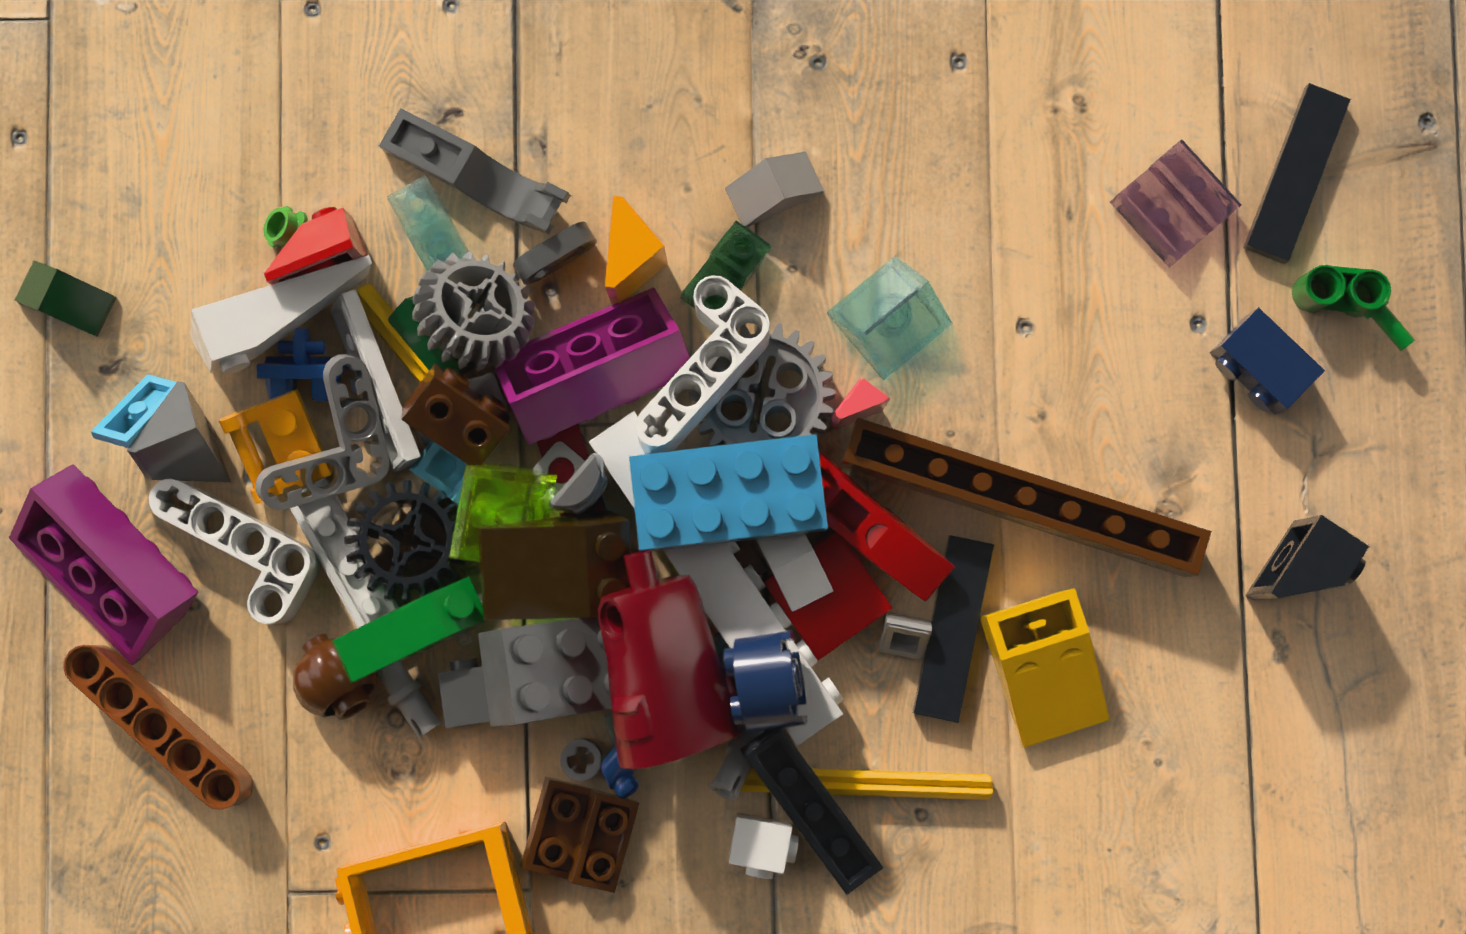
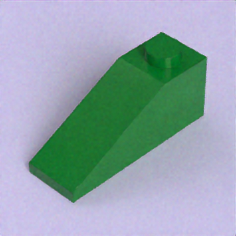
(410, 630)

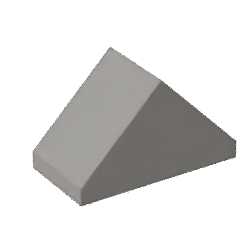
(773, 187)

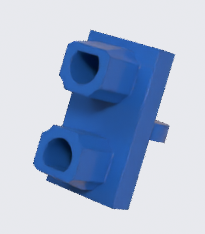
(283, 371)

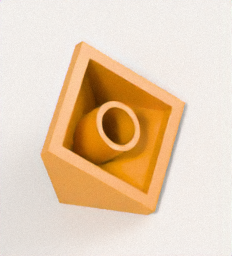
(633, 252)

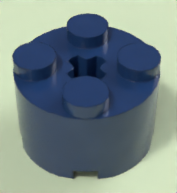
(766, 682)

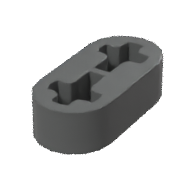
(554, 253)

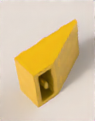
(1046, 666)

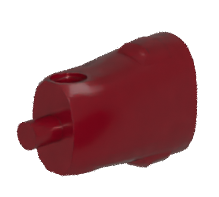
(663, 669)

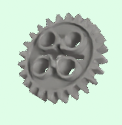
(800, 404)

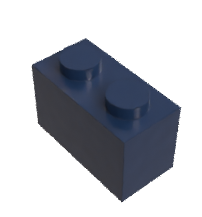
(1266, 362)

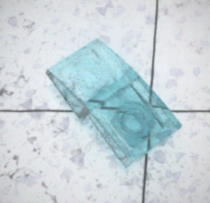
(427, 222)

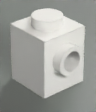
(762, 845)

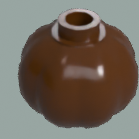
(324, 685)

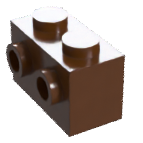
(456, 415)

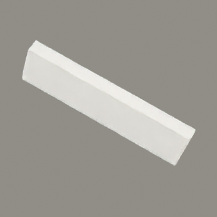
(361, 344)
(325, 528)

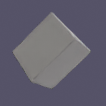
(905, 636)

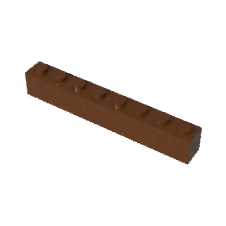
(1026, 498)

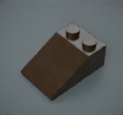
(552, 565)

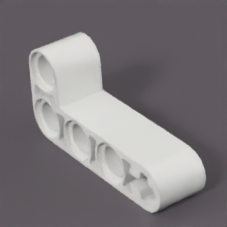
(696, 375)
(233, 540)

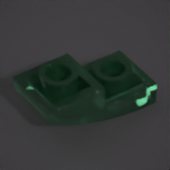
(733, 258)

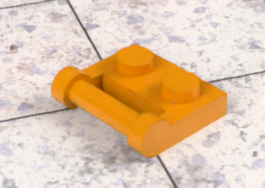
(287, 434)

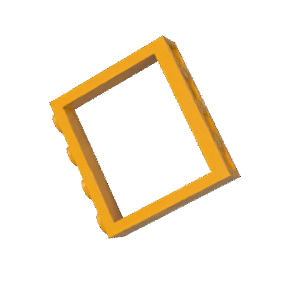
(354, 895)

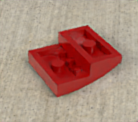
(846, 610)

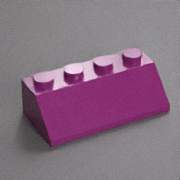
(593, 365)
(101, 562)

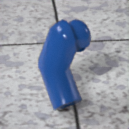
(618, 777)

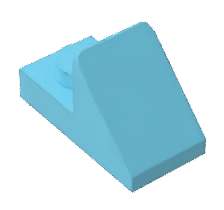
(133, 411)

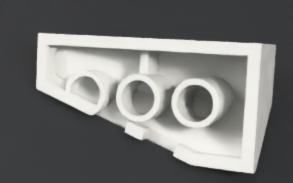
(252, 322)

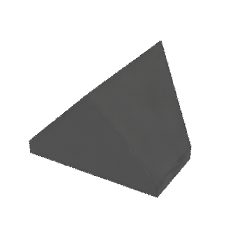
(178, 442)

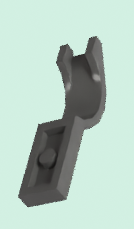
(472, 172)

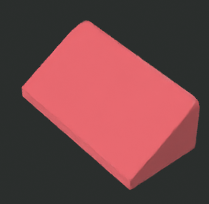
(860, 402)

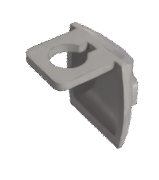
(583, 487)

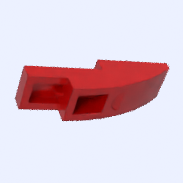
(881, 534)

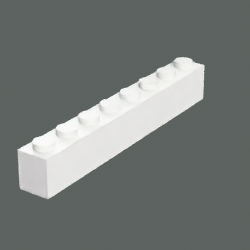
(726, 589)

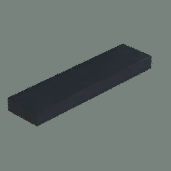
(1296, 173)
(953, 630)
(811, 808)

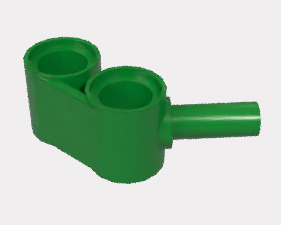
(1342, 297)

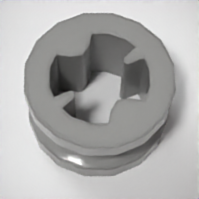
(591, 769)

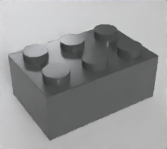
(544, 671)

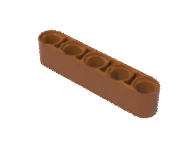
(137, 720)

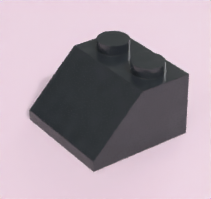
(1309, 559)

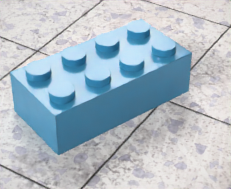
(728, 493)

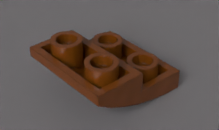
(579, 834)

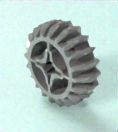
(453, 291)

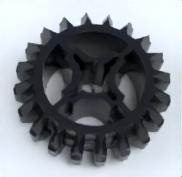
(428, 548)

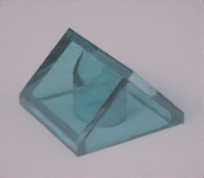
(891, 316)

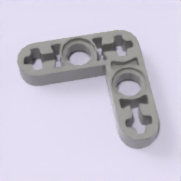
(343, 458)

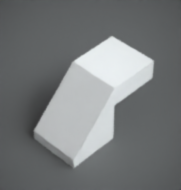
(795, 569)

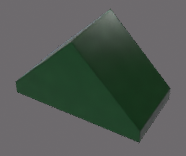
(65, 298)

